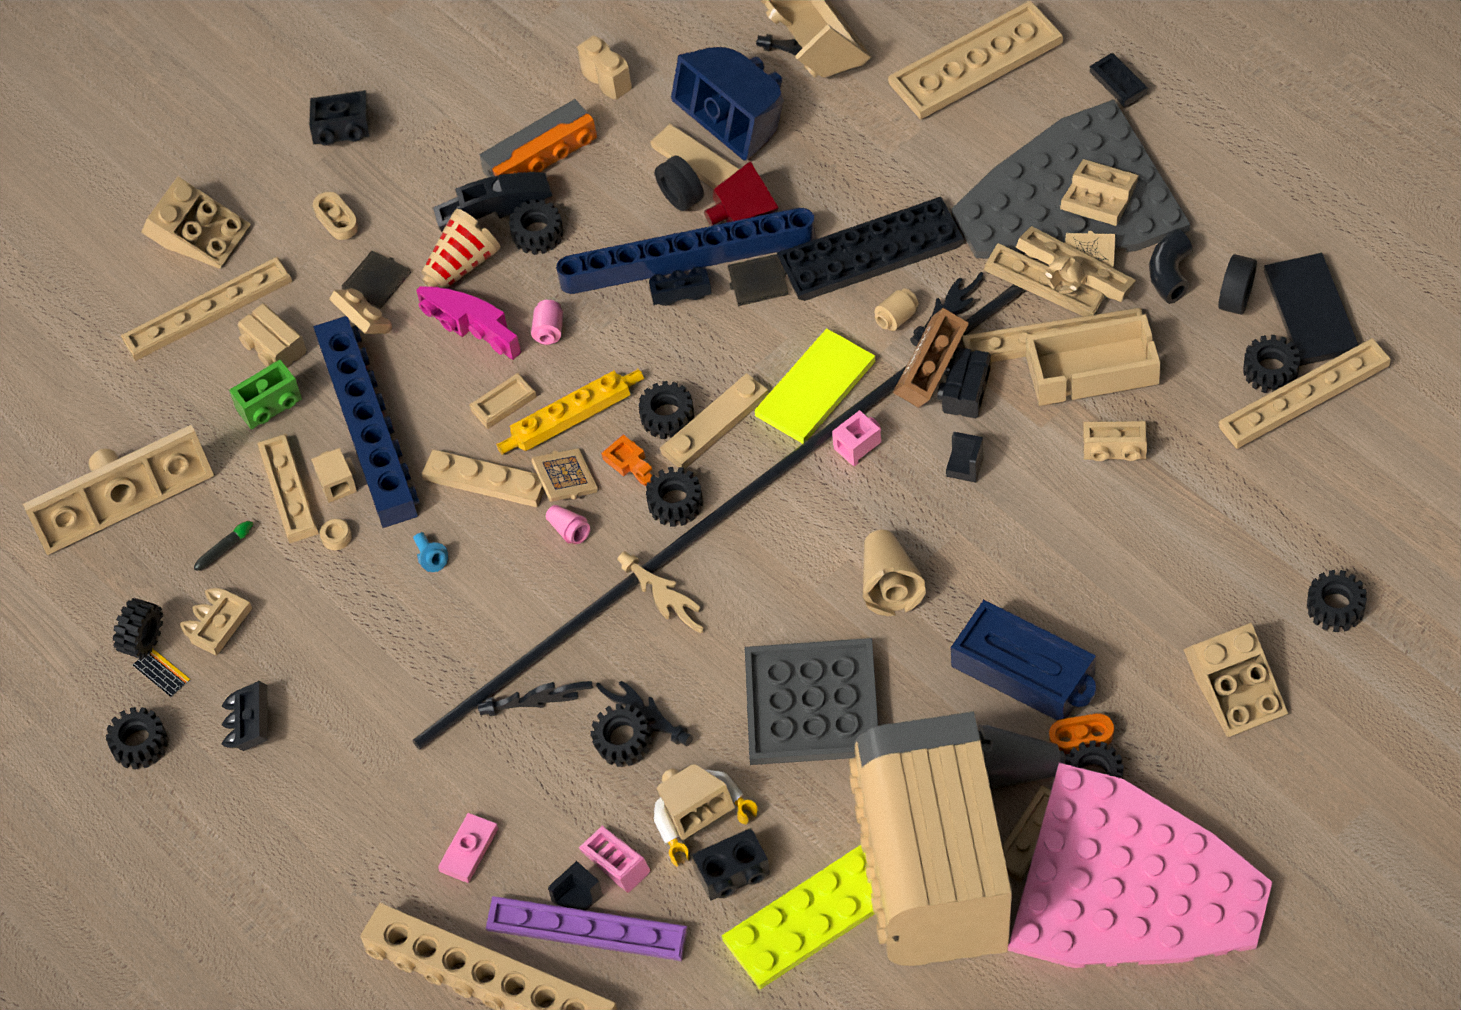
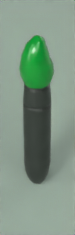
(223, 545)

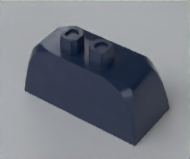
(729, 97)

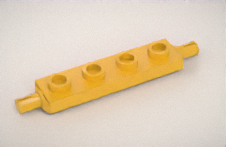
(569, 410)

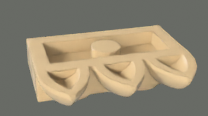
(360, 312)
(217, 621)

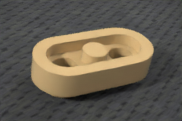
(337, 217)

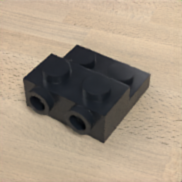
(339, 118)

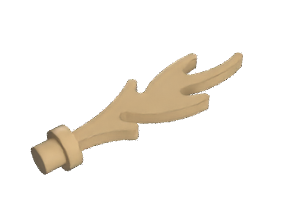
(662, 596)

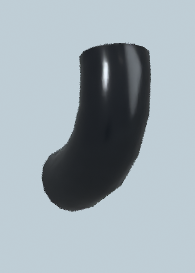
(1165, 266)

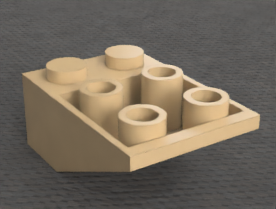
(194, 225)
(1236, 680)

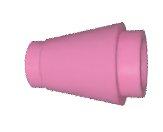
(568, 524)

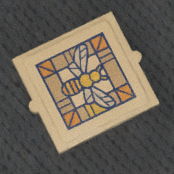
(564, 475)

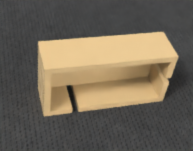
(1092, 359)

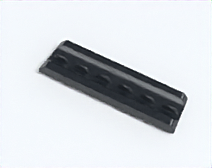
(870, 249)

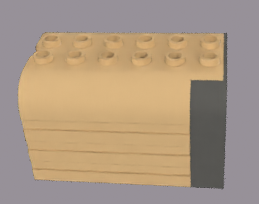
(931, 840)

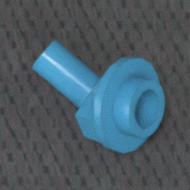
(432, 555)

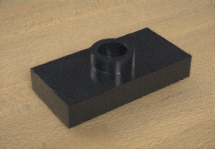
(1118, 80)

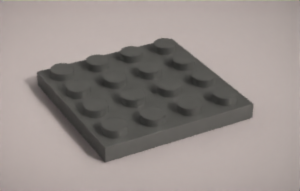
(809, 700)

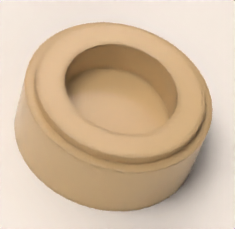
(335, 534)

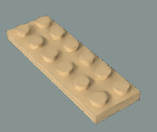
(975, 59)

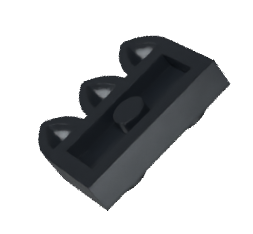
(679, 286)
(248, 717)

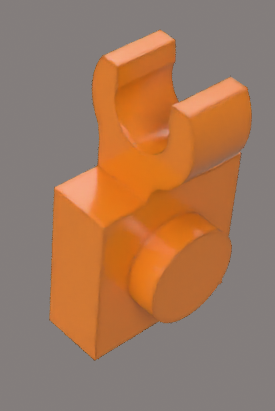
(627, 457)

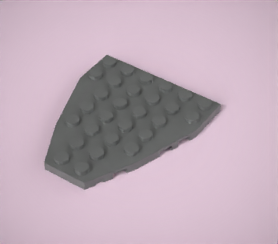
(1035, 178)

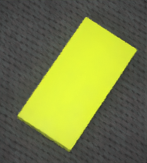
(815, 386)

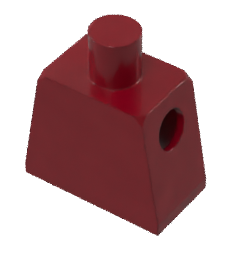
(741, 197)

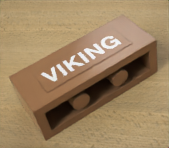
(930, 357)

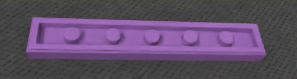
(587, 928)

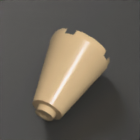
(889, 575)

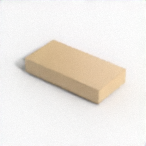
(502, 400)

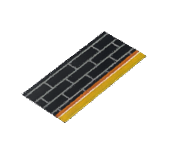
(161, 672)

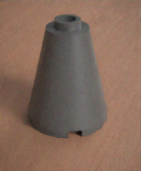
(1017, 758)

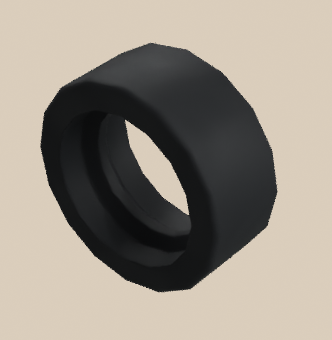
(1237, 284)

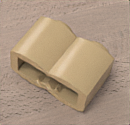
(604, 67)

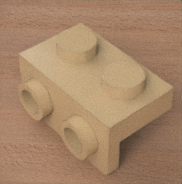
(1115, 440)

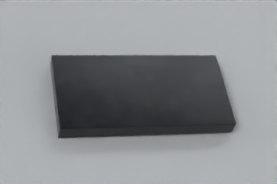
(1310, 308)

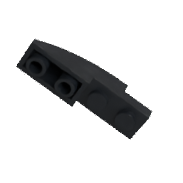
(495, 194)

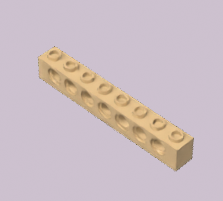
(390, 925)

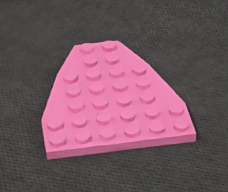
(1131, 881)

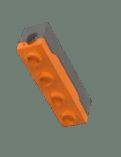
(541, 142)

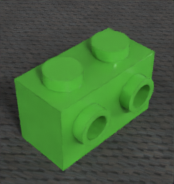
(265, 394)

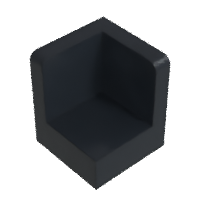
(965, 457)
(575, 888)

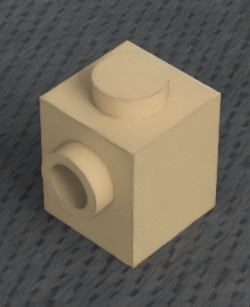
(335, 474)

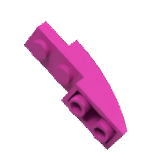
(467, 313)

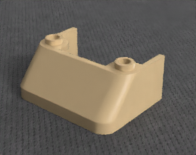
(823, 34)

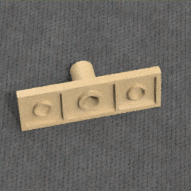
(118, 488)

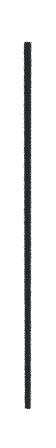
(685, 540)

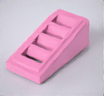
(629, 872)

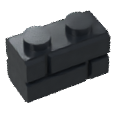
(965, 382)

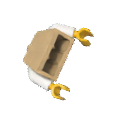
(693, 801)

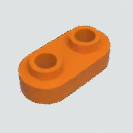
(1080, 730)

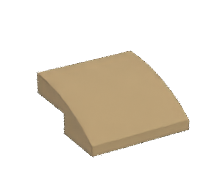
(1099, 192)

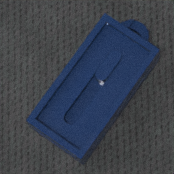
(1025, 662)

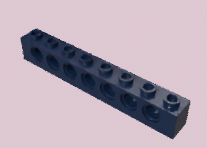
(351, 379)

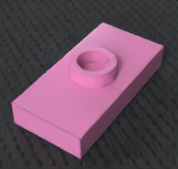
(468, 847)

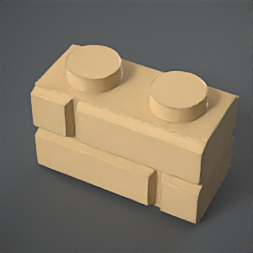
(271, 337)

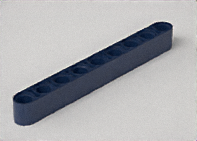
(685, 250)

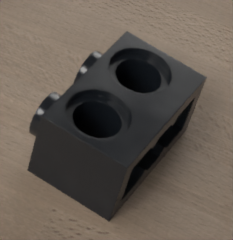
(726, 857)

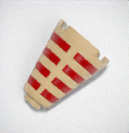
(458, 251)

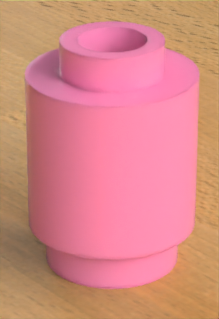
(547, 322)

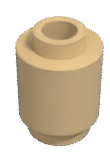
(896, 309)

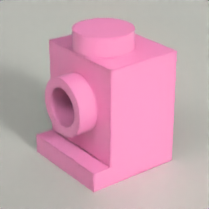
(856, 437)

